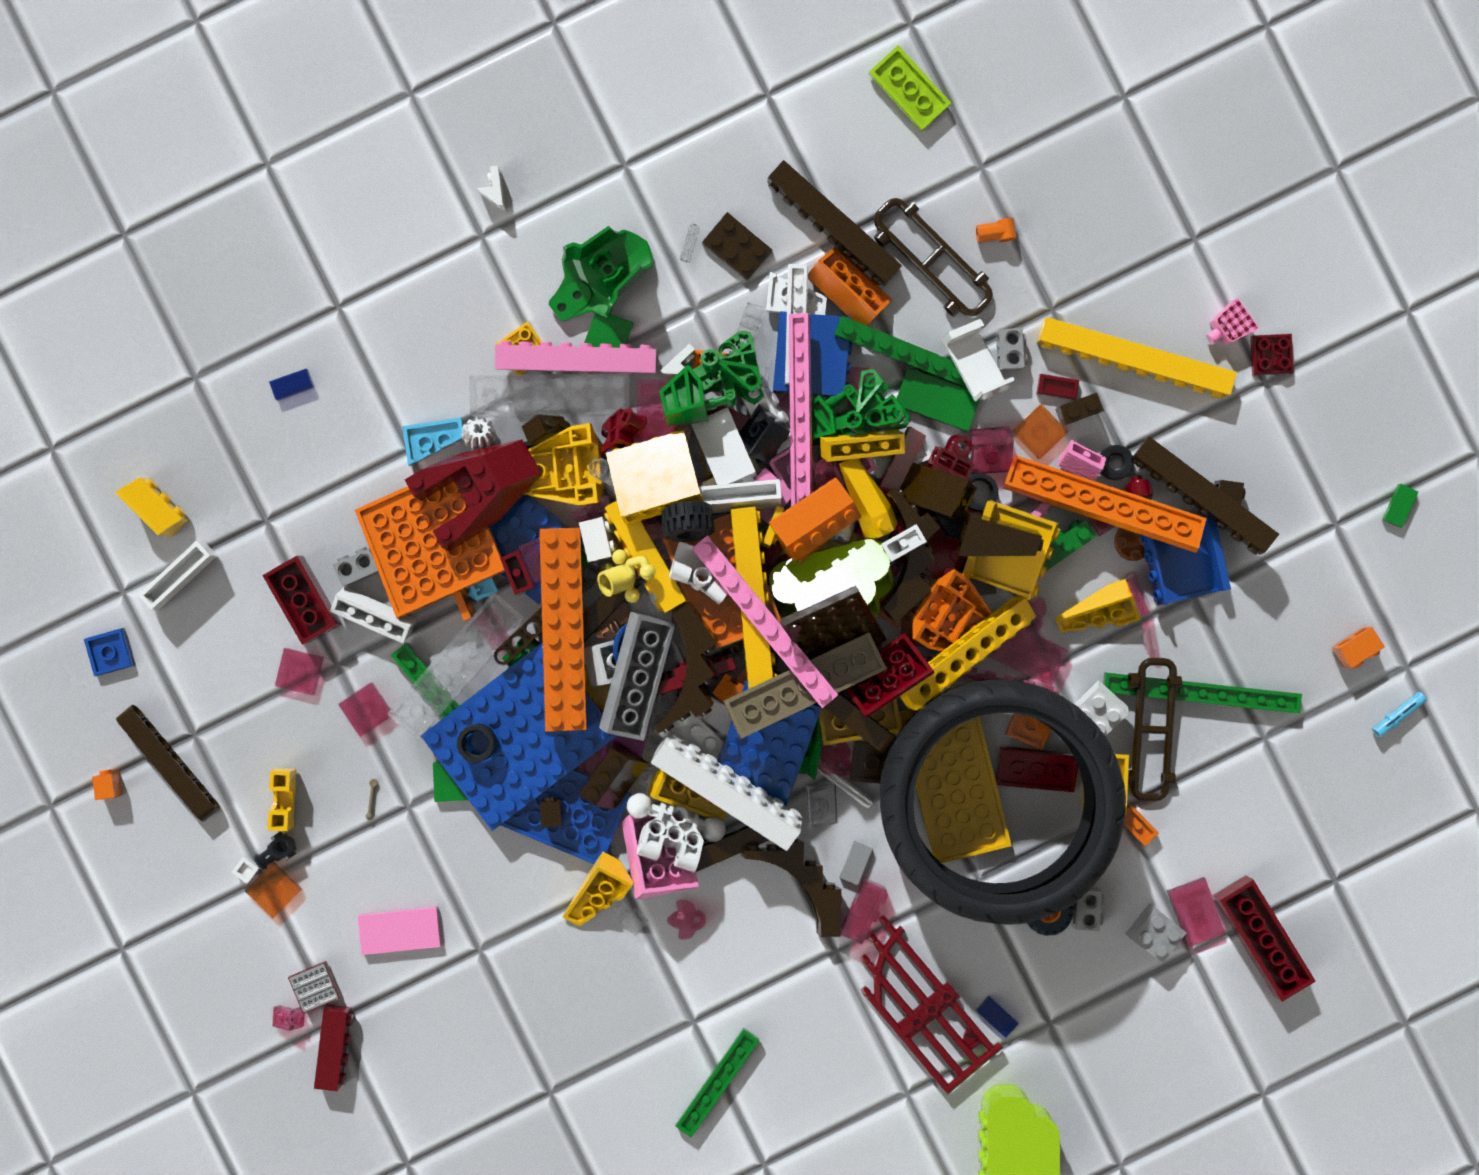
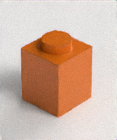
(107, 785)

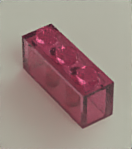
(864, 911)

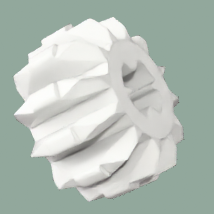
(478, 433)

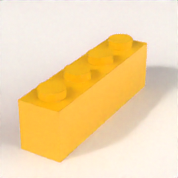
(862, 445)

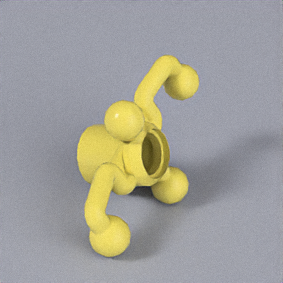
(622, 577)

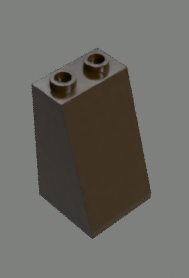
(995, 537)

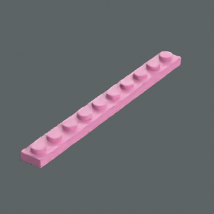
(800, 406)
(764, 621)

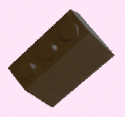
(613, 777)

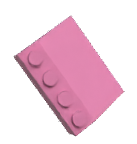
(650, 876)

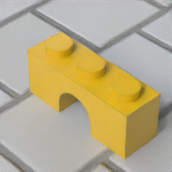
(284, 791)

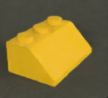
(153, 506)

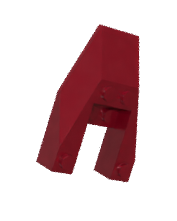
(488, 481)

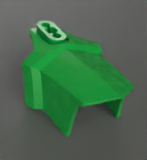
(600, 272)

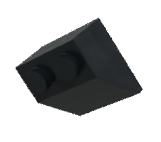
(763, 434)

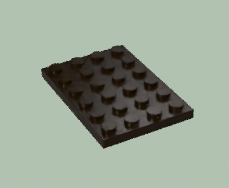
(832, 623)

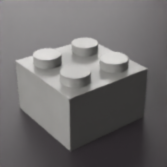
(1155, 933)

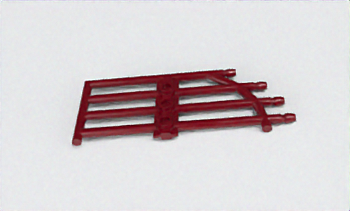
(925, 1012)

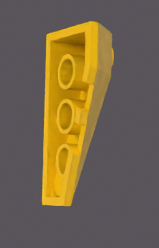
(875, 509)
(1107, 606)
(671, 791)
(602, 886)

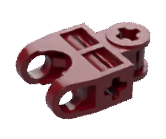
(621, 429)
(953, 454)

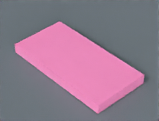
(399, 930)

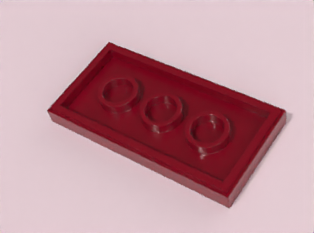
(1036, 769)

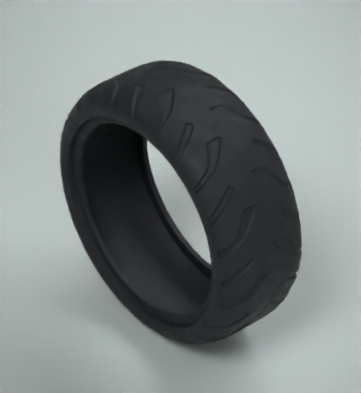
(1072, 872)

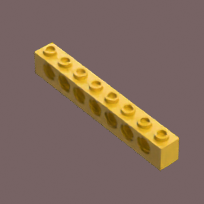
(971, 641)

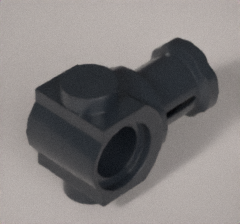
(275, 850)

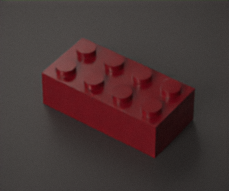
(302, 599)

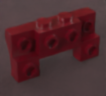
(673, 681)

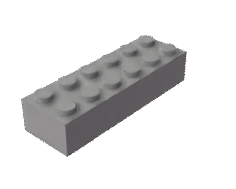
(637, 676)

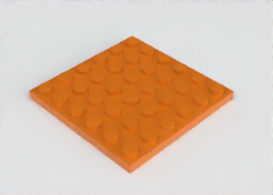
(409, 555)

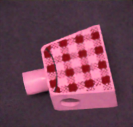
(1231, 323)

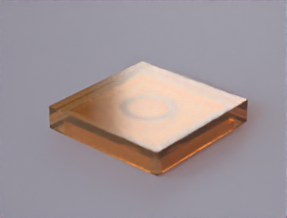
(1039, 431)
(273, 890)

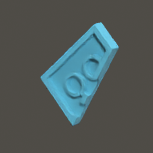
(430, 437)

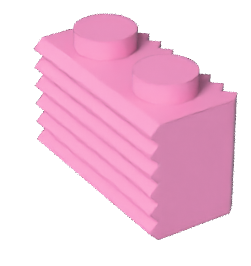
(1081, 461)

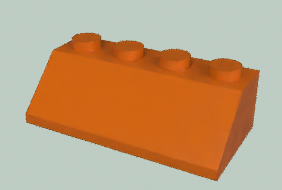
(848, 287)
(814, 519)

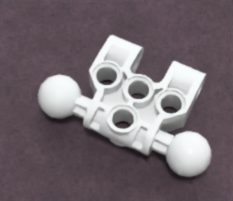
(687, 828)

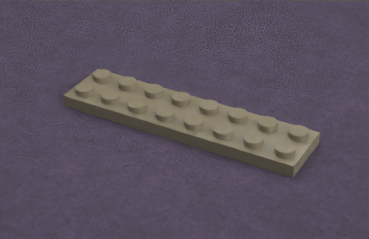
(787, 695)

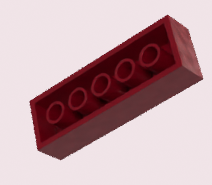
(1264, 938)

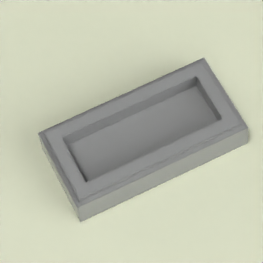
(855, 862)

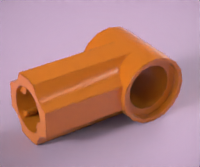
(1001, 230)

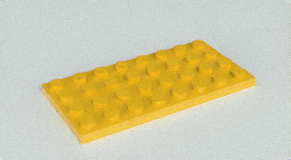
(960, 794)

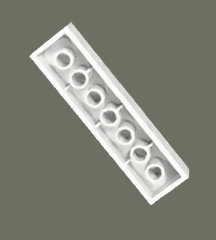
(728, 790)

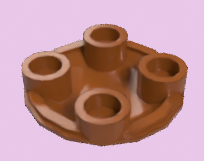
(1129, 545)

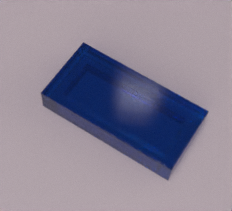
(291, 384)
(997, 1016)

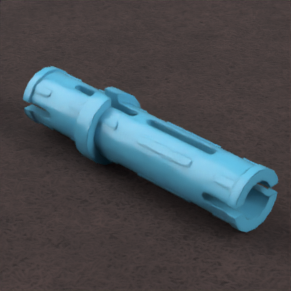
(1393, 719)

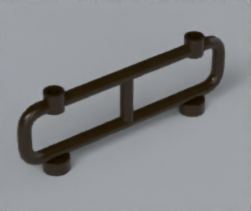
(885, 236)
(1137, 681)

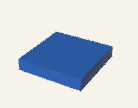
(109, 652)

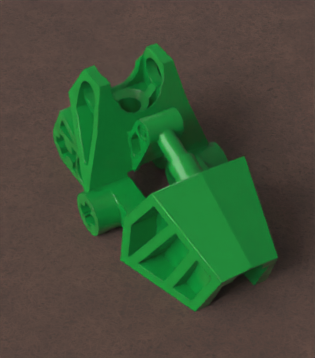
(737, 374)
(869, 406)

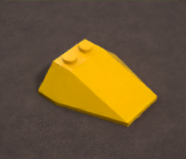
(565, 467)

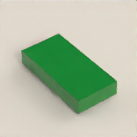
(1400, 505)

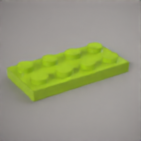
(909, 88)

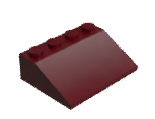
(904, 671)

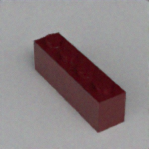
(333, 1048)

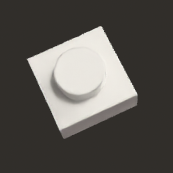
(246, 869)

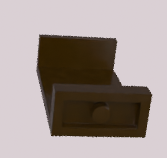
(938, 491)

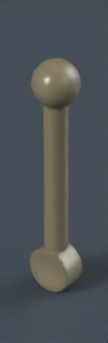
(373, 783)

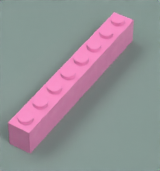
(575, 359)

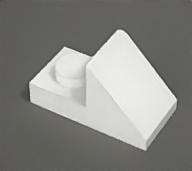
(495, 192)
(675, 364)
(903, 543)

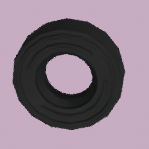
(1127, 465)

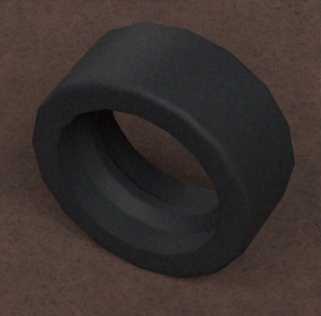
(993, 489)
(492, 744)

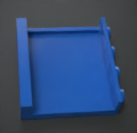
(827, 356)
(1186, 574)

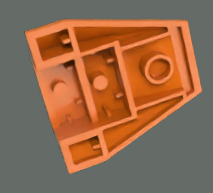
(948, 612)

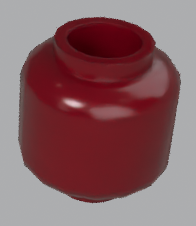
(1140, 487)

